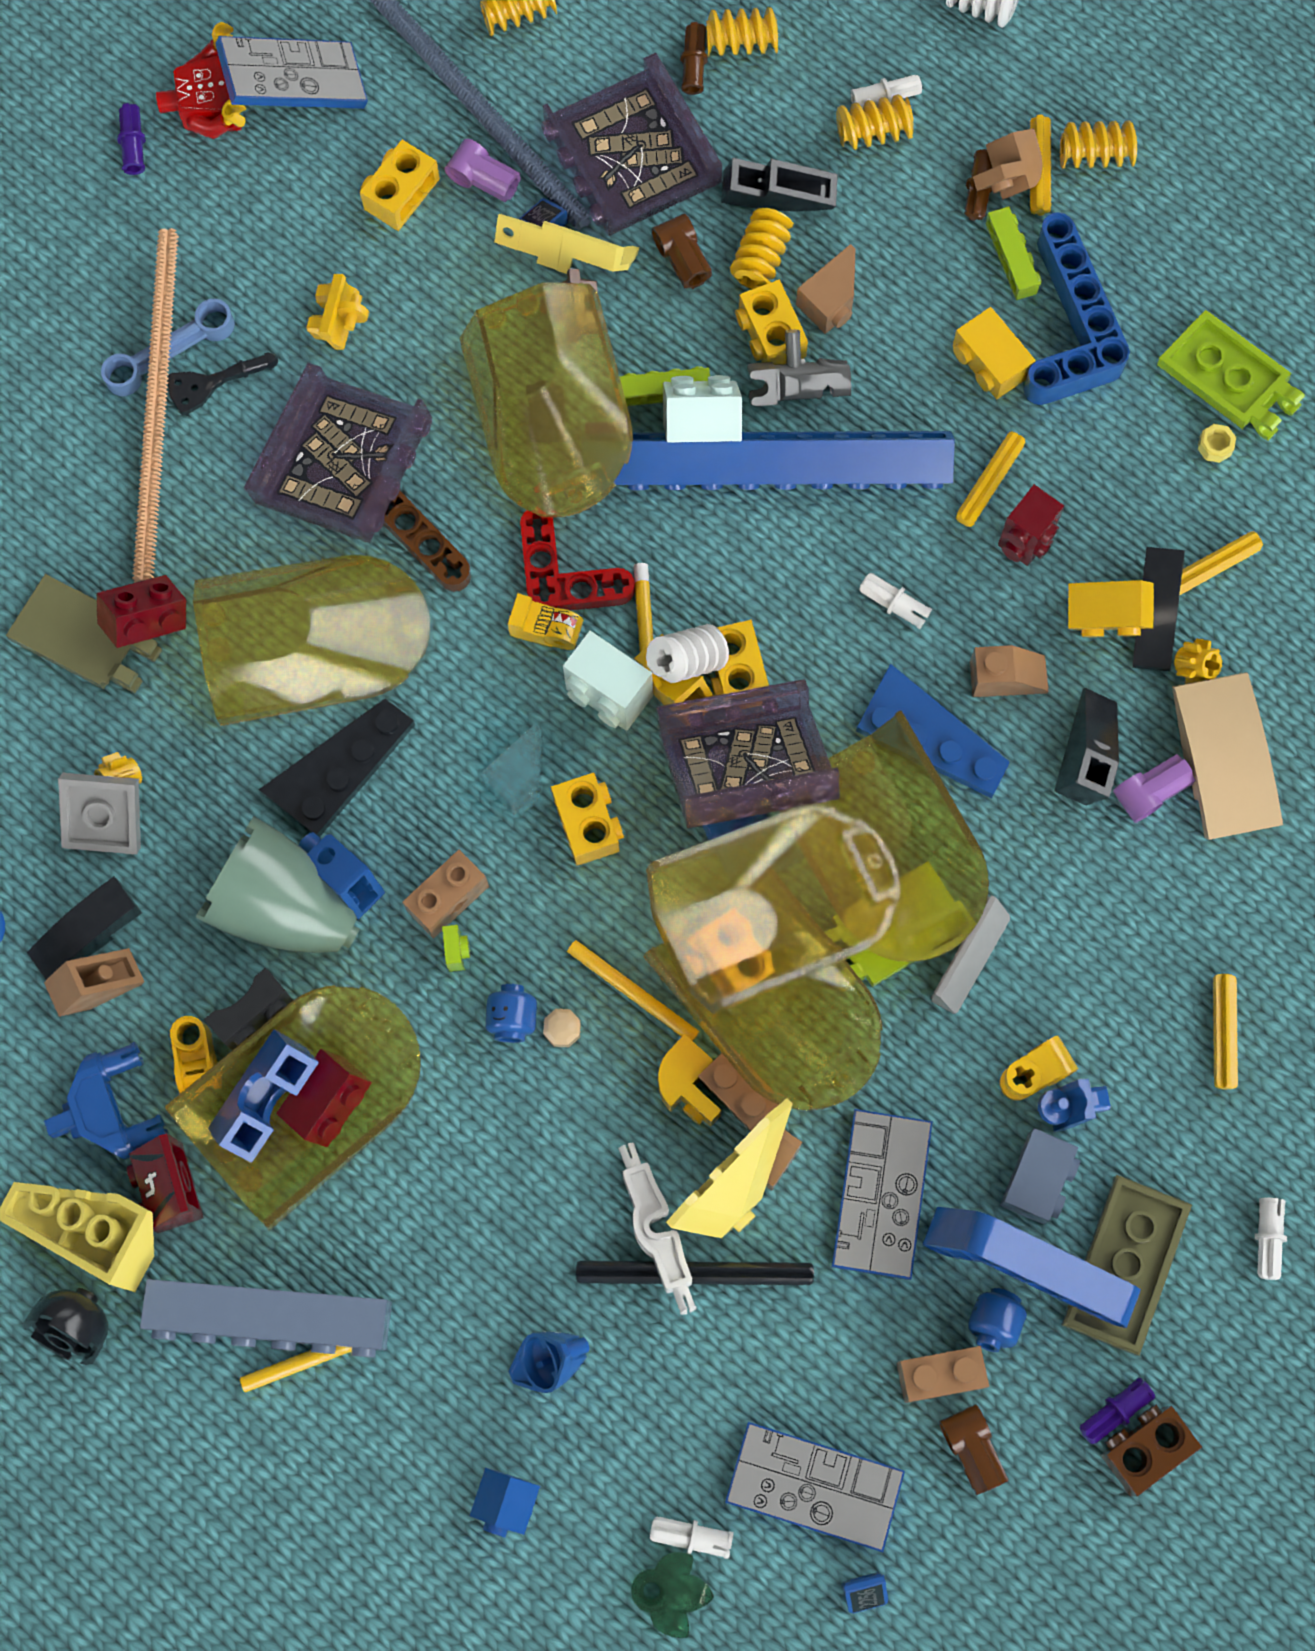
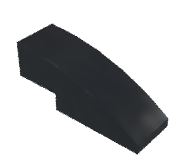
(778, 186)
(1155, 646)
(85, 927)

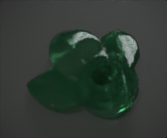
(678, 1593)

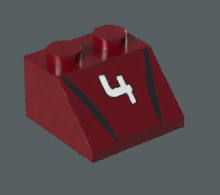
(165, 1183)

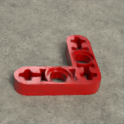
(562, 583)

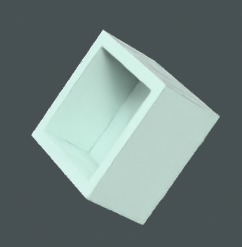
(702, 410)
(607, 681)

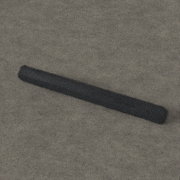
(702, 1273)

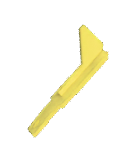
(559, 245)

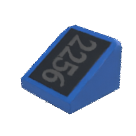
(546, 211)
(865, 1592)

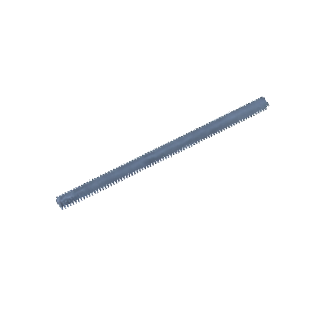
(482, 111)

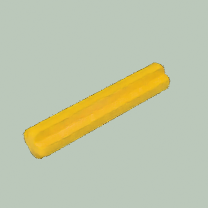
(1041, 193)
(990, 479)
(1220, 560)
(1225, 1031)

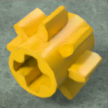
(1198, 661)
(117, 766)

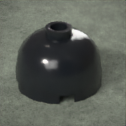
(69, 1323)

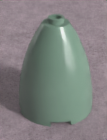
(276, 897)

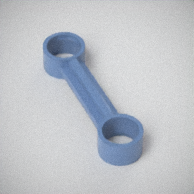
(180, 341)

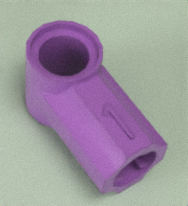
(475, 167)
(1146, 792)

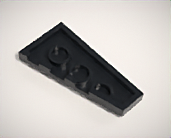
(335, 771)

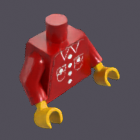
(203, 93)

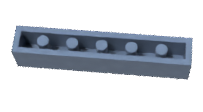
(267, 1316)

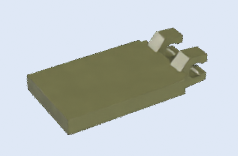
(64, 630)

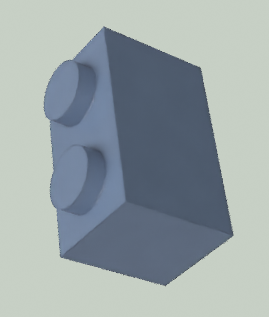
(1040, 1177)

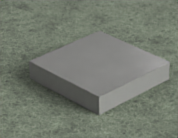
(99, 813)

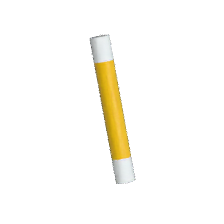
(643, 605)

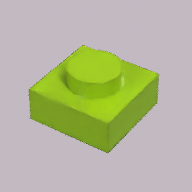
(455, 948)

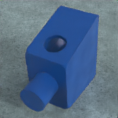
(343, 872)

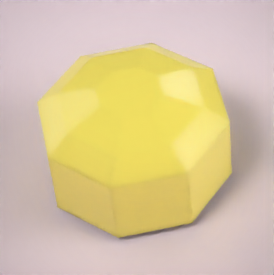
(1216, 443)

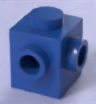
(504, 1503)

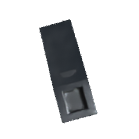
(1091, 751)

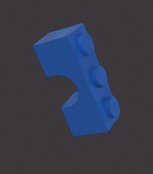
(245, 1116)

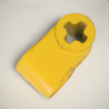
(193, 1059)
(1042, 1067)

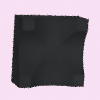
(251, 1012)

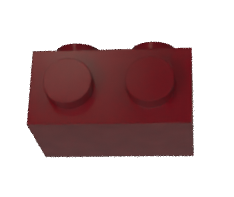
(1031, 526)
(141, 611)
(325, 1099)

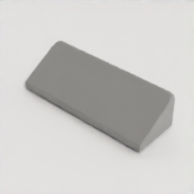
(971, 957)

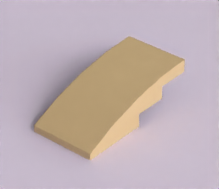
(1227, 755)

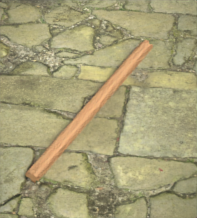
(155, 404)

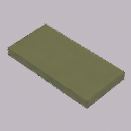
(1136, 1243)

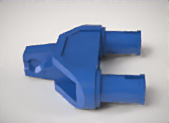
(94, 1110)

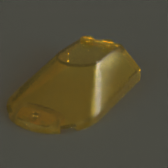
(549, 397)
(307, 635)
(936, 856)
(772, 902)
(797, 1042)
(289, 1169)

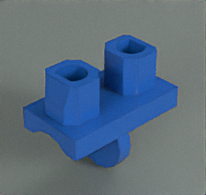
(1073, 1104)

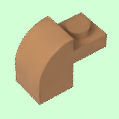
(1014, 163)

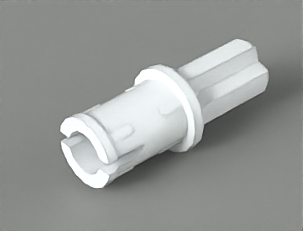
(905, 87)
(894, 600)
(1270, 1237)
(691, 1536)

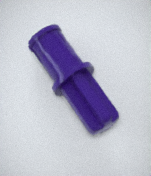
(131, 139)
(1117, 1411)

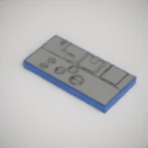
(291, 72)
(882, 1194)
(815, 1486)

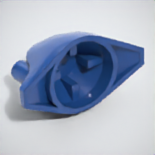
(548, 1360)

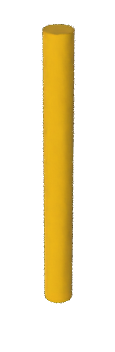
(632, 990)

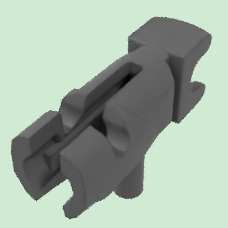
(798, 378)

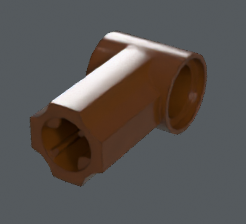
(679, 243)
(970, 1440)

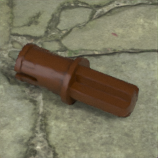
(694, 58)
(977, 200)

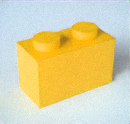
(992, 353)
(1111, 606)

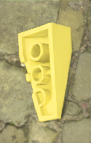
(736, 1183)
(90, 1229)

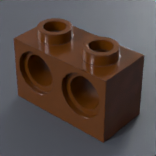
(1155, 1459)

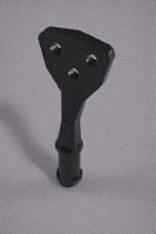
(209, 383)

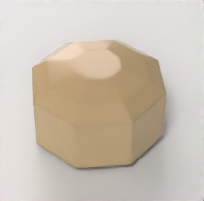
(562, 1028)

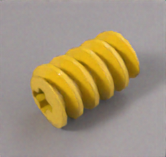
(502, 10)
(741, 31)
(874, 121)
(1098, 142)
(761, 248)

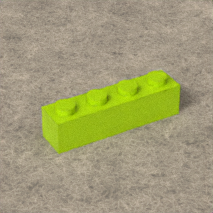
(1012, 253)
(648, 387)

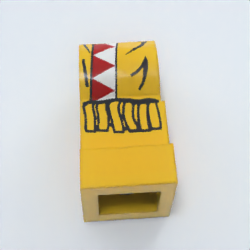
(544, 624)

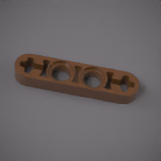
(424, 530)

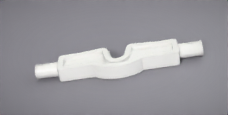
(664, 1246)

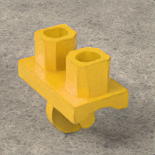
(340, 314)

